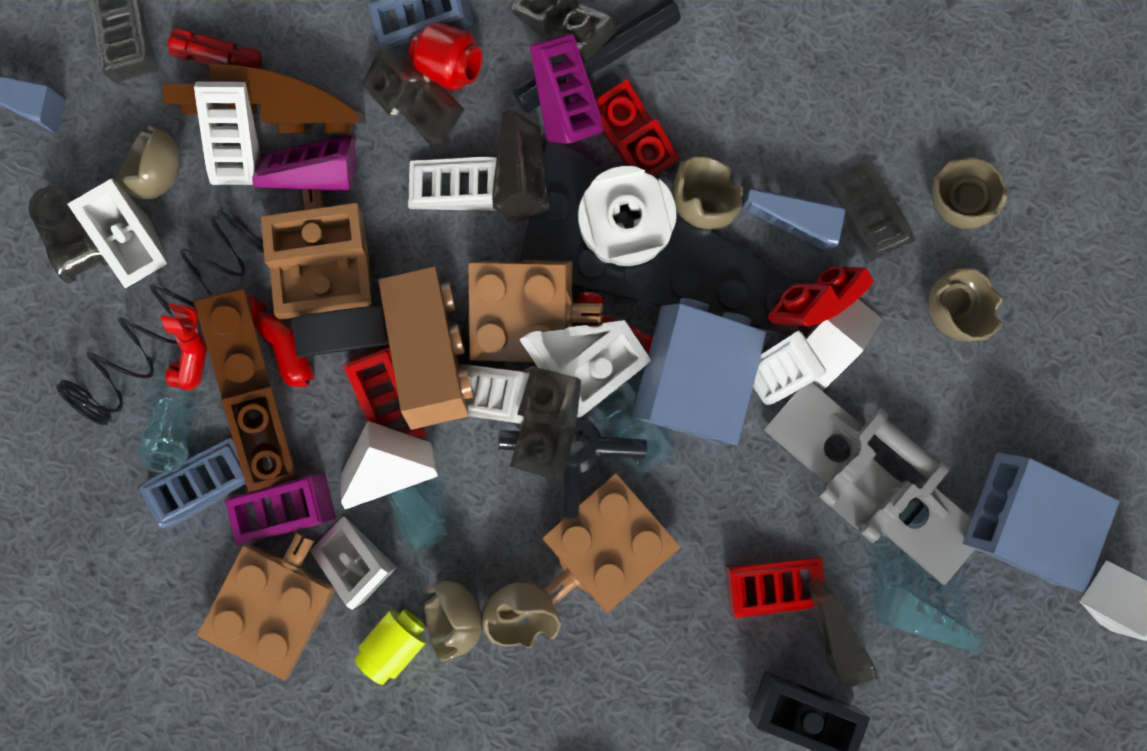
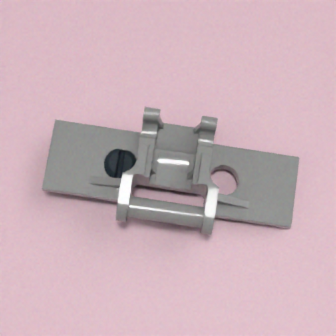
(866, 494)

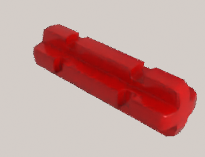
(210, 50)

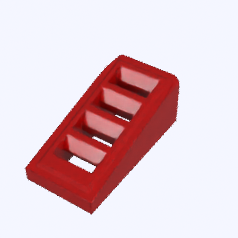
(354, 368)
(737, 590)

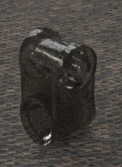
(65, 241)

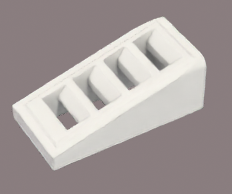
(227, 163)
(455, 166)
(787, 369)
(495, 393)

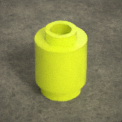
(391, 646)

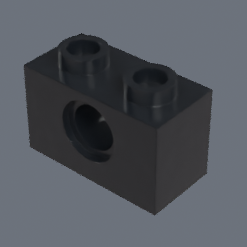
(806, 716)

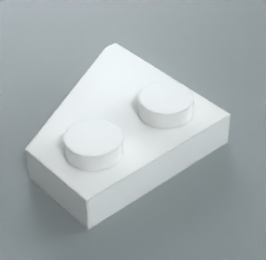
(598, 355)

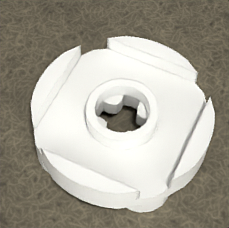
(643, 194)

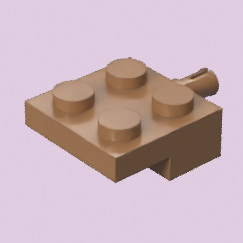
(317, 258)
(517, 300)
(609, 546)
(268, 608)

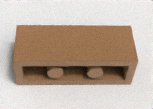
(425, 348)

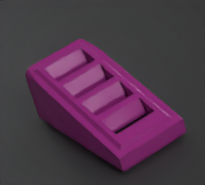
(582, 100)
(315, 165)
(309, 497)

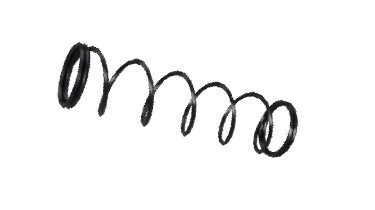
(103, 416)

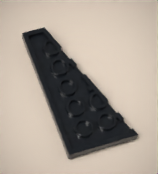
(691, 265)

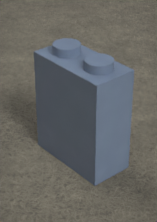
(700, 372)
(1041, 521)

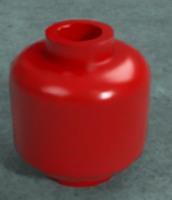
(446, 55)

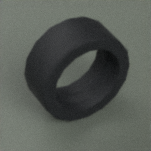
(339, 330)

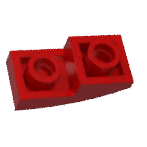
(632, 131)
(818, 302)

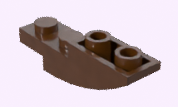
(281, 98)
(245, 389)

